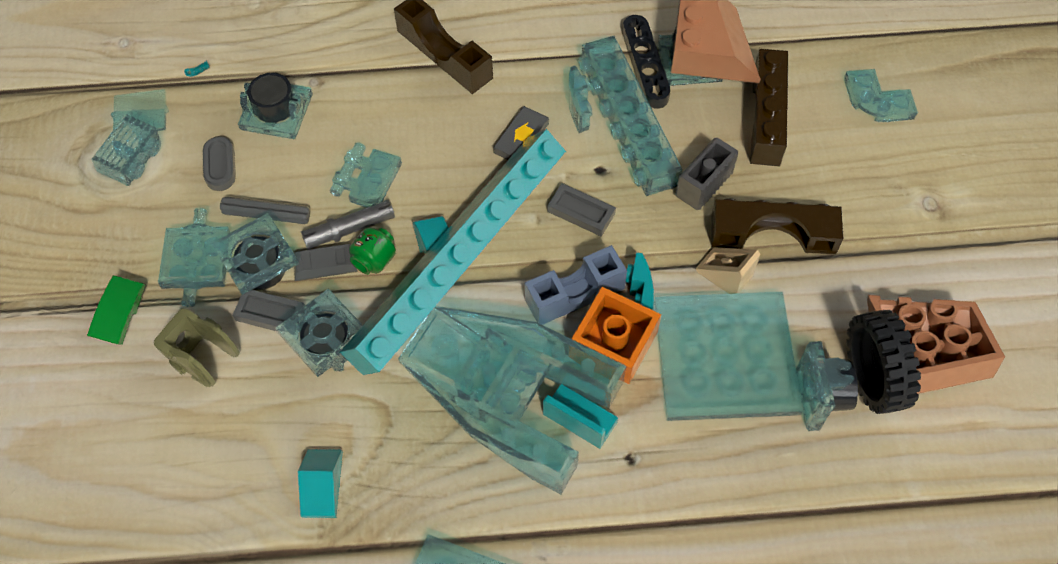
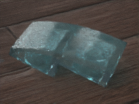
(578, 103)

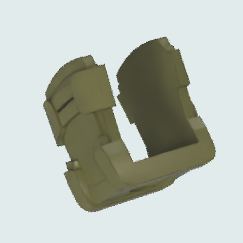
(195, 330)

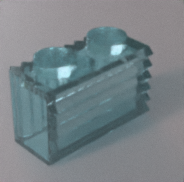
(127, 150)

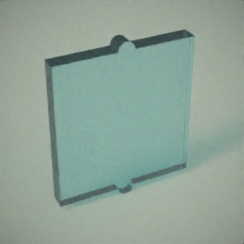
(145, 106)

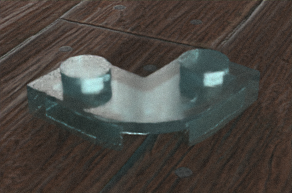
(886, 105)

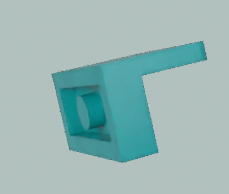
(579, 415)

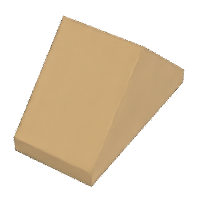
(729, 268)

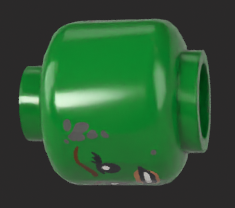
(372, 250)

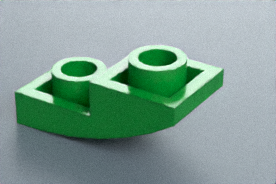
(115, 310)

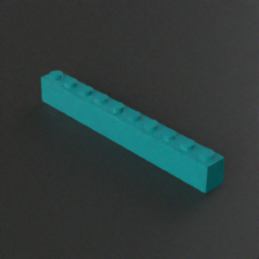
(451, 255)

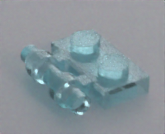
(374, 180)

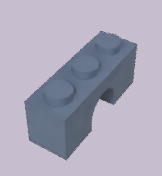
(555, 297)

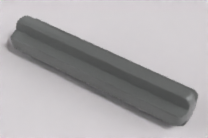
(256, 209)

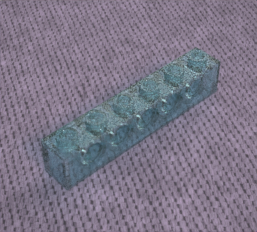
(630, 116)

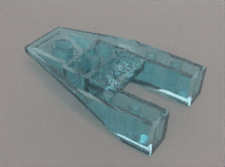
(490, 370)

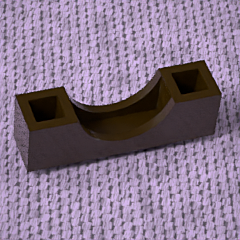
(465, 63)
(771, 108)
(813, 226)

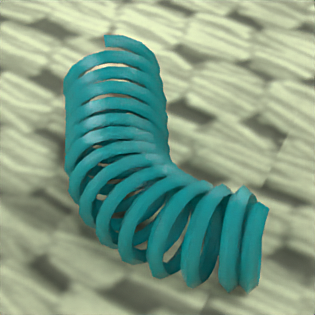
(196, 70)

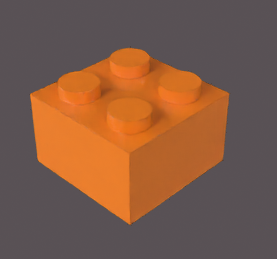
(619, 329)

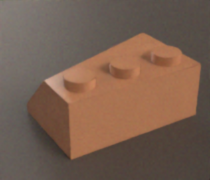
(712, 42)
(949, 340)

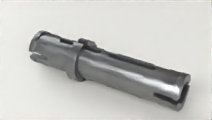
(347, 224)

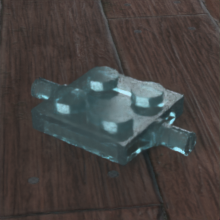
(191, 259)

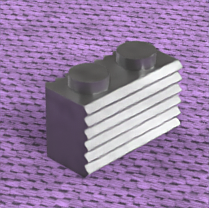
(706, 173)

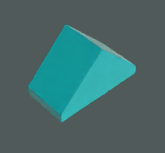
(320, 483)

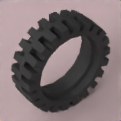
(883, 361)

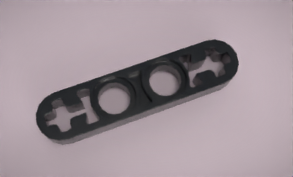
(647, 60)

